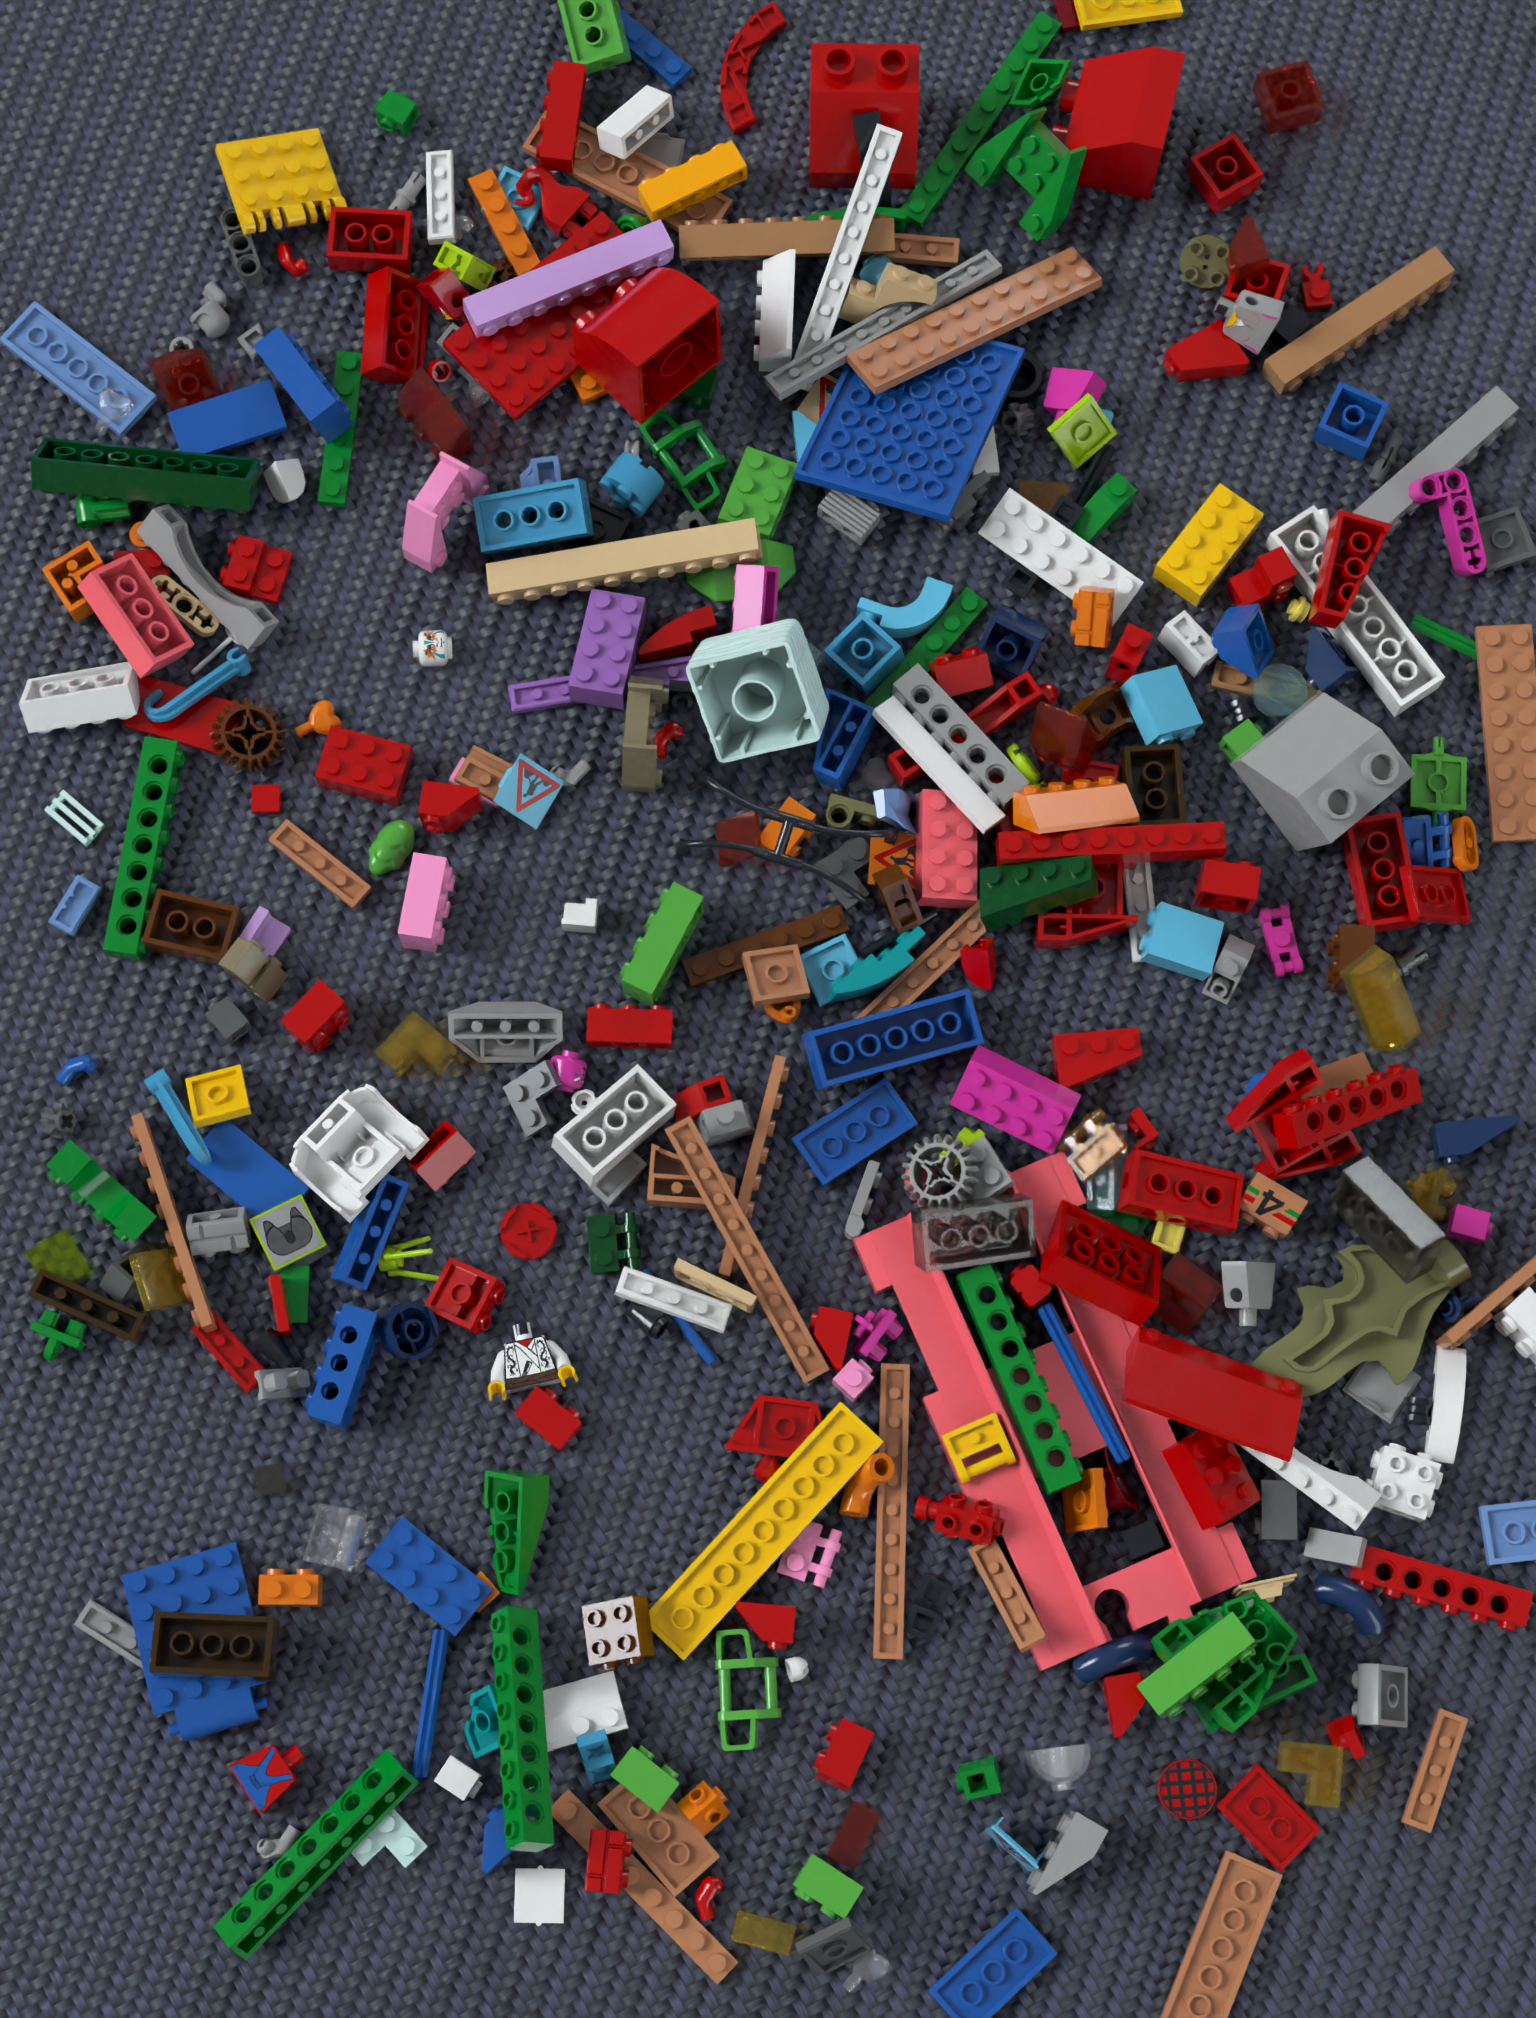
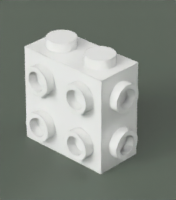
(1405, 1481)

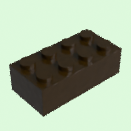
(214, 1646)

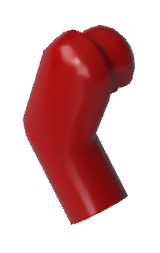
(297, 267)
(666, 734)
(705, 1894)

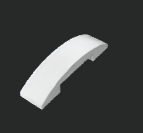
(1447, 1404)

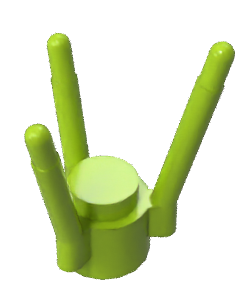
(393, 1258)

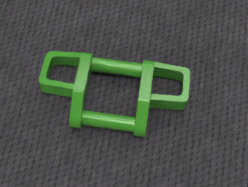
(726, 1713)

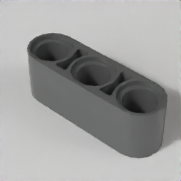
(245, 258)

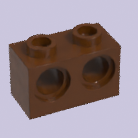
(898, 898)

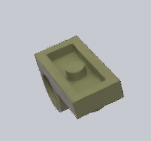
(851, 809)

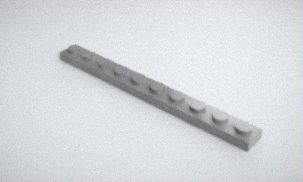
(833, 352)

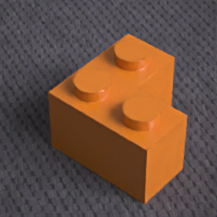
(68, 572)

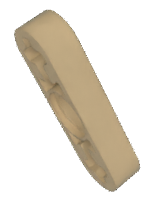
(182, 594)

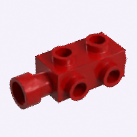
(963, 1517)

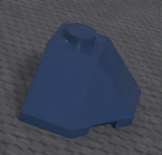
(1327, 662)

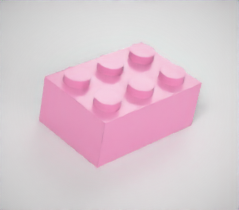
(426, 902)

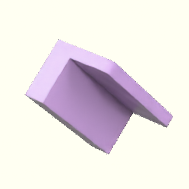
(266, 931)

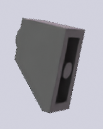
(119, 1278)

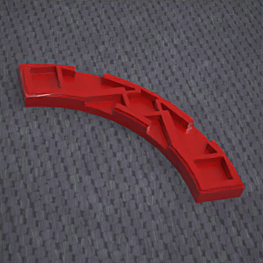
(738, 63)

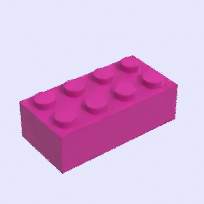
(1015, 1099)

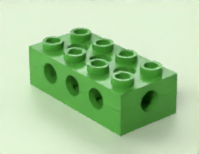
(582, 30)

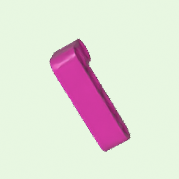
(1451, 522)

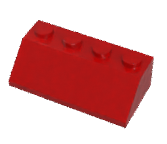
(393, 327)

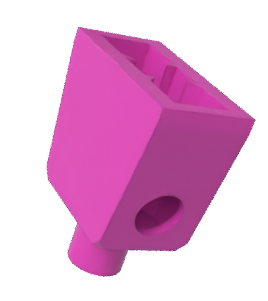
(1068, 387)

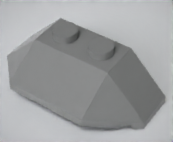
(506, 1031)

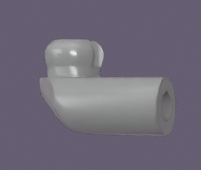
(572, 776)
(278, 1847)

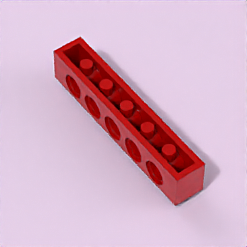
(1347, 1107)
(1515, 1600)

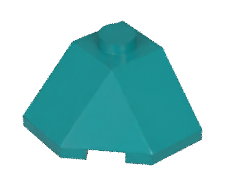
(483, 1726)

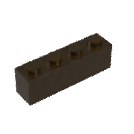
(89, 1307)

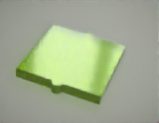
(59, 1256)

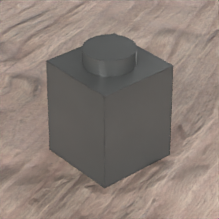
(228, 1019)

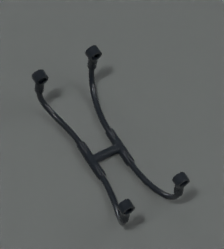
(778, 855)

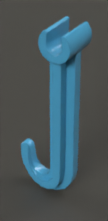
(235, 665)
(161, 1086)

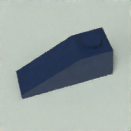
(1460, 1138)

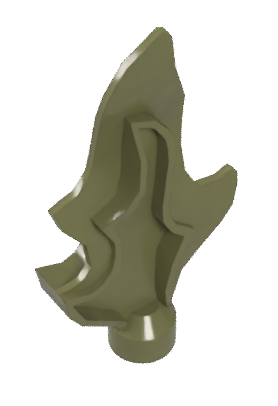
(1362, 1320)

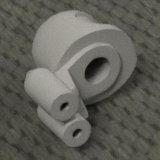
(211, 316)

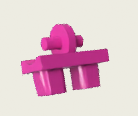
(871, 1330)

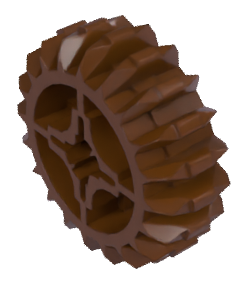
(259, 735)

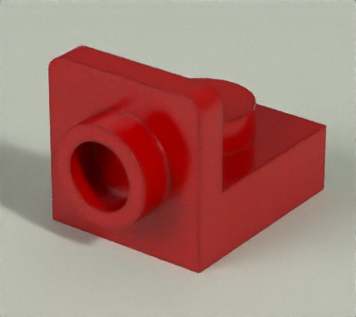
(1142, 1127)
(1346, 1734)

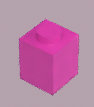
(1469, 1224)

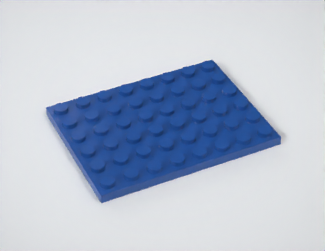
(915, 439)

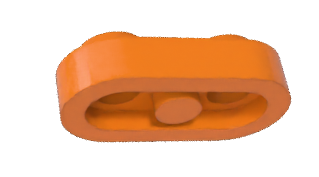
(1464, 844)

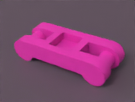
(1280, 940)

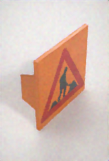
(884, 855)

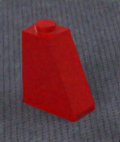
(1206, 356)

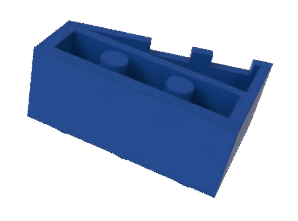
(842, 739)

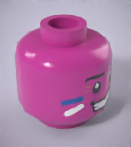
(569, 1070)

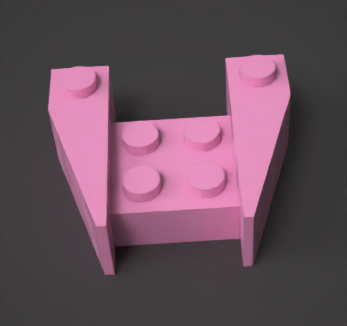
(429, 512)

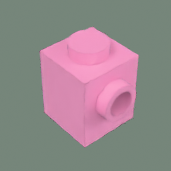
(853, 1379)

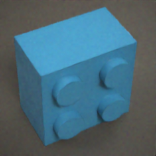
(864, 653)

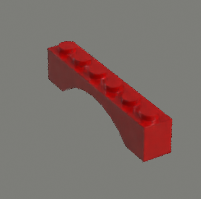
(997, 711)

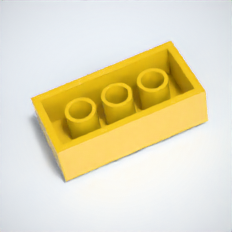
(1208, 545)

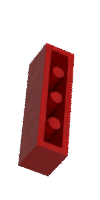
(563, 116)

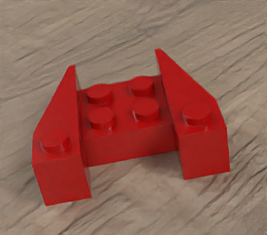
(1089, 918)
(1278, 1088)

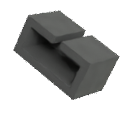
(1276, 1511)

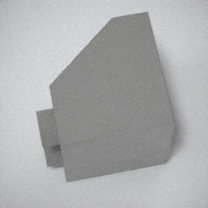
(1321, 771)

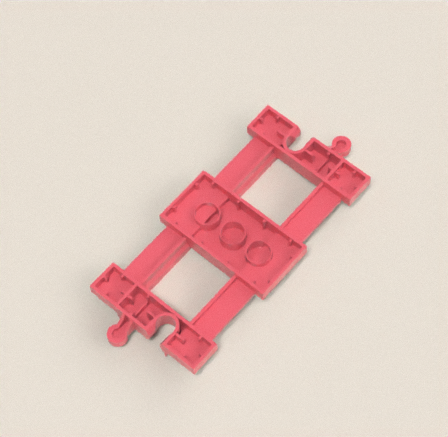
(1152, 1589)

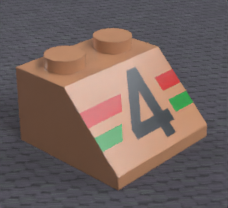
(1270, 1206)

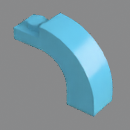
(913, 618)

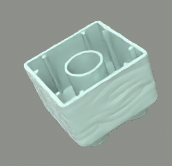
(758, 690)

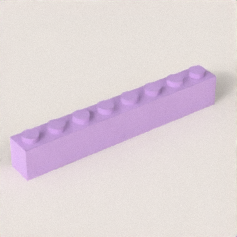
(568, 279)

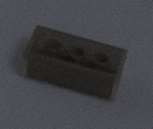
(1387, 1219)
(973, 1232)

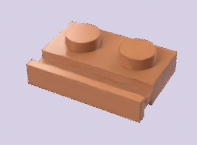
(482, 771)

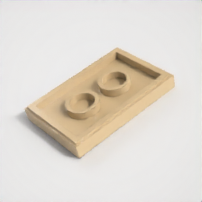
(715, 1286)

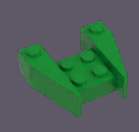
(1038, 164)

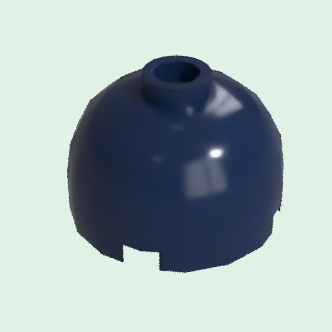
(408, 1330)

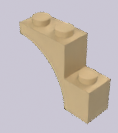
(893, 286)

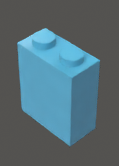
(1161, 706)
(1181, 940)

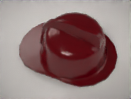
(1117, 1490)

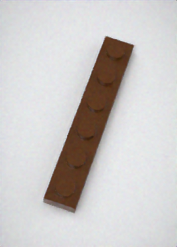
(802, 931)

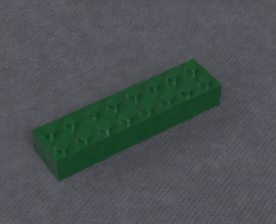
(146, 474)

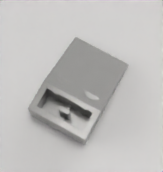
(1074, 1846)

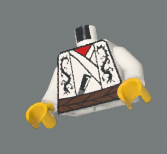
(528, 1364)

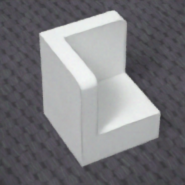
(580, 916)

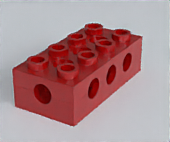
(1194, 1181)

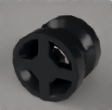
(1241, 710)
(1417, 1410)

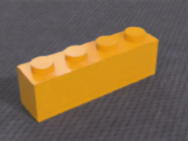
(692, 181)

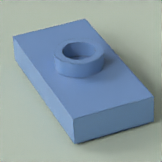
(75, 905)

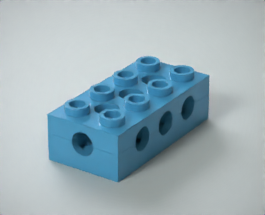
(520, 503)

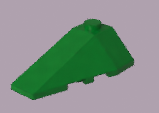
(517, 1514)

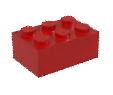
(370, 239)
(364, 765)
(1211, 1477)

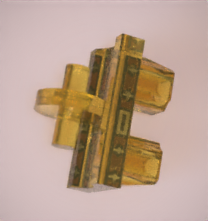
(1428, 1189)

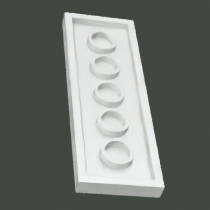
(1056, 551)

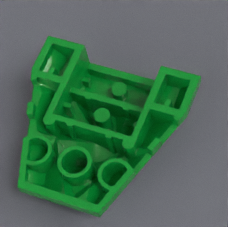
(1240, 1693)

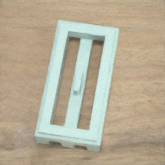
(58, 803)

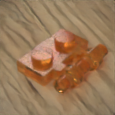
(1097, 1151)

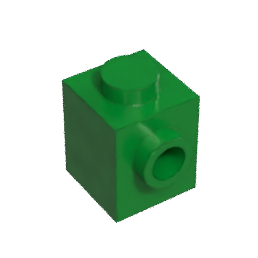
(396, 112)

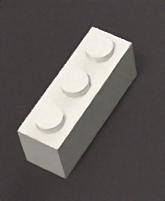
(635, 122)

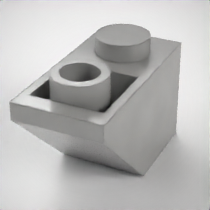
(1228, 969)

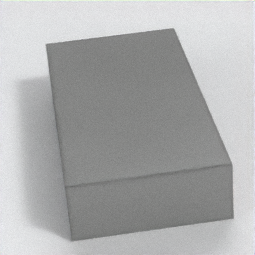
(618, 1178)
(1335, 1547)

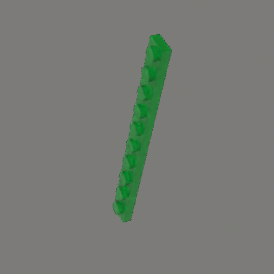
(979, 120)

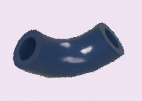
(1353, 1599)
(1112, 1657)

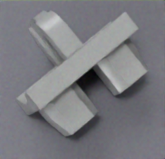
(282, 1383)

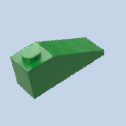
(1105, 507)

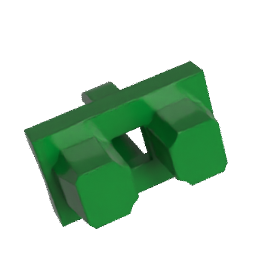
(47, 1327)

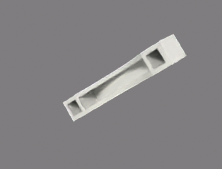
(1338, 1493)

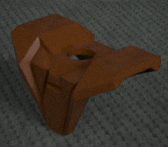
(1104, 699)

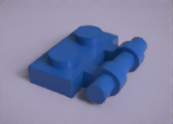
(1419, 839)

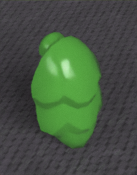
(391, 847)

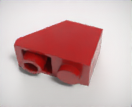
(701, 1097)

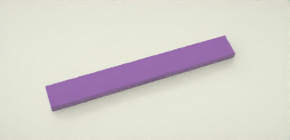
(555, 692)

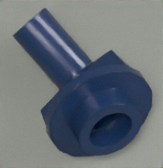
(1453, 1308)

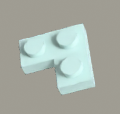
(396, 1836)

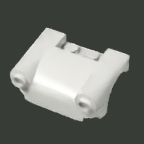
(354, 1149)

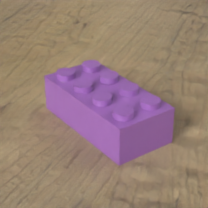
(607, 649)

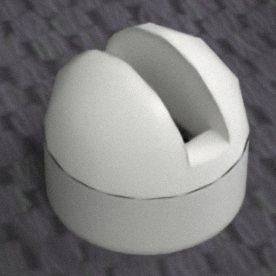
(796, 1668)

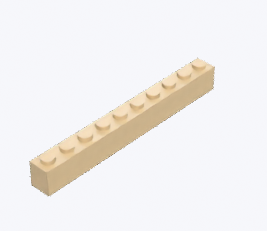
(624, 561)

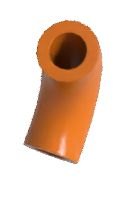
(861, 1486)

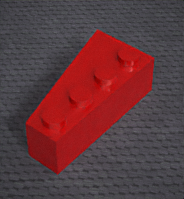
(1345, 561)

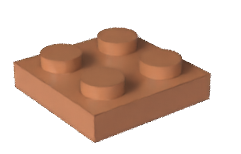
(775, 975)

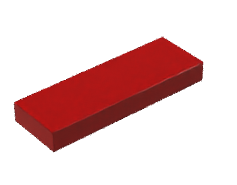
(230, 1353)

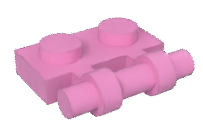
(798, 1556)

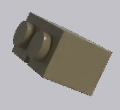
(253, 968)

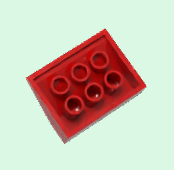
(1102, 1264)

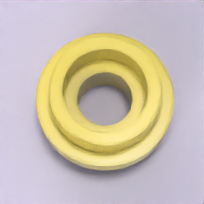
(1298, 609)

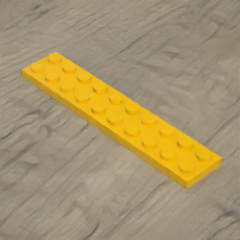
(762, 1530)

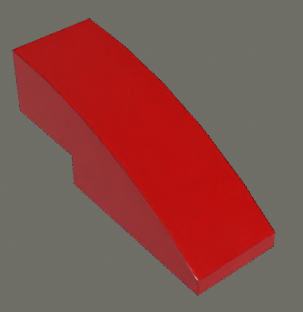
(679, 635)

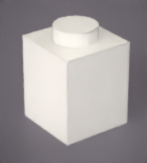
(459, 1779)

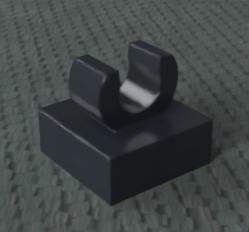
(680, 691)

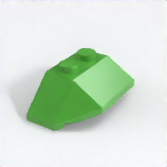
(719, 583)

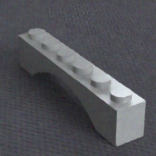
(170, 539)

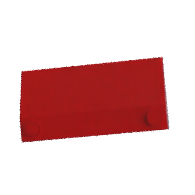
(1212, 1393)

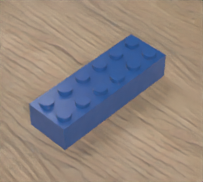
(892, 1039)

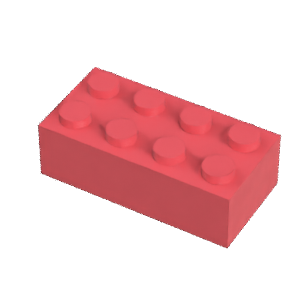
(135, 615)
(944, 853)

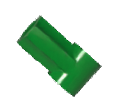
(94, 511)

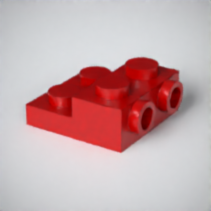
(256, 569)
(465, 1296)

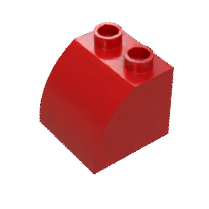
(650, 340)

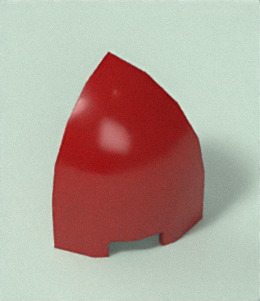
(980, 963)

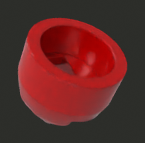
(443, 367)
(1050, 693)

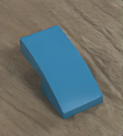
(596, 1755)

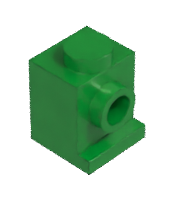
(986, 1785)

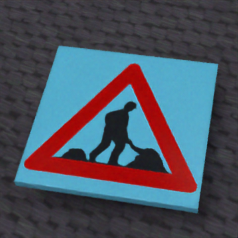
(527, 791)
(1012, 1847)

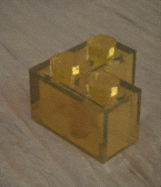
(413, 1040)
(1322, 1770)

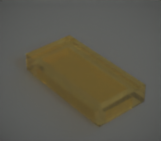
(763, 1932)

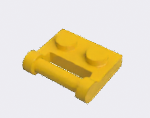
(974, 1439)

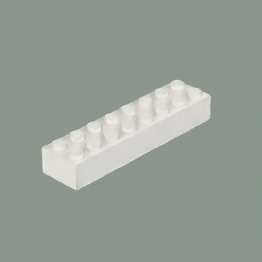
(1371, 630)

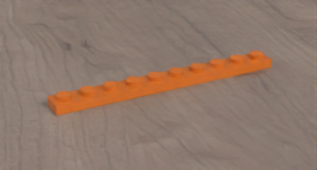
(519, 253)

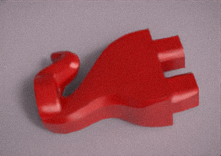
(558, 202)

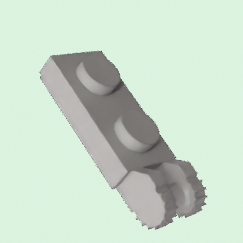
(862, 1202)

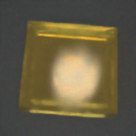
(158, 1279)

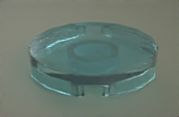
(1279, 690)

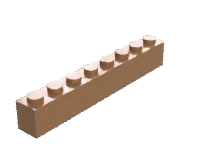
(772, 237)
(1357, 321)

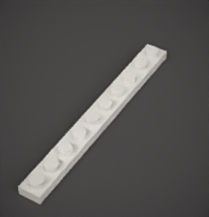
(850, 240)

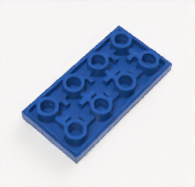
(228, 420)
(247, 1170)

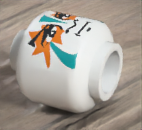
(433, 648)

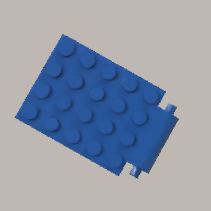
(194, 1584)

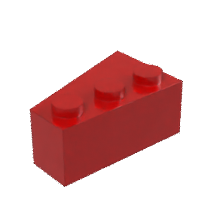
(1093, 1054)

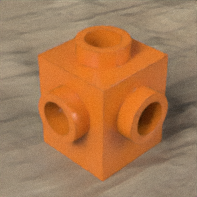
(704, 1807)

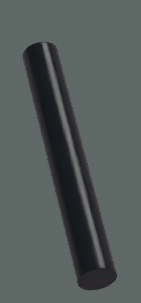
(891, 937)

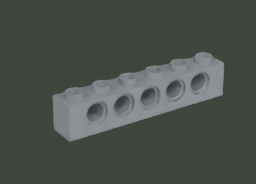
(919, 683)

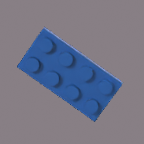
(854, 1132)
(429, 1576)
(993, 1969)

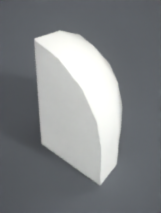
(285, 480)

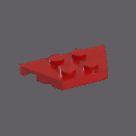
(775, 1426)

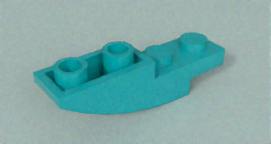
(876, 972)

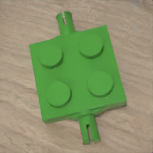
(1438, 781)

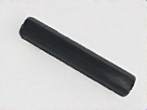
(1093, 475)

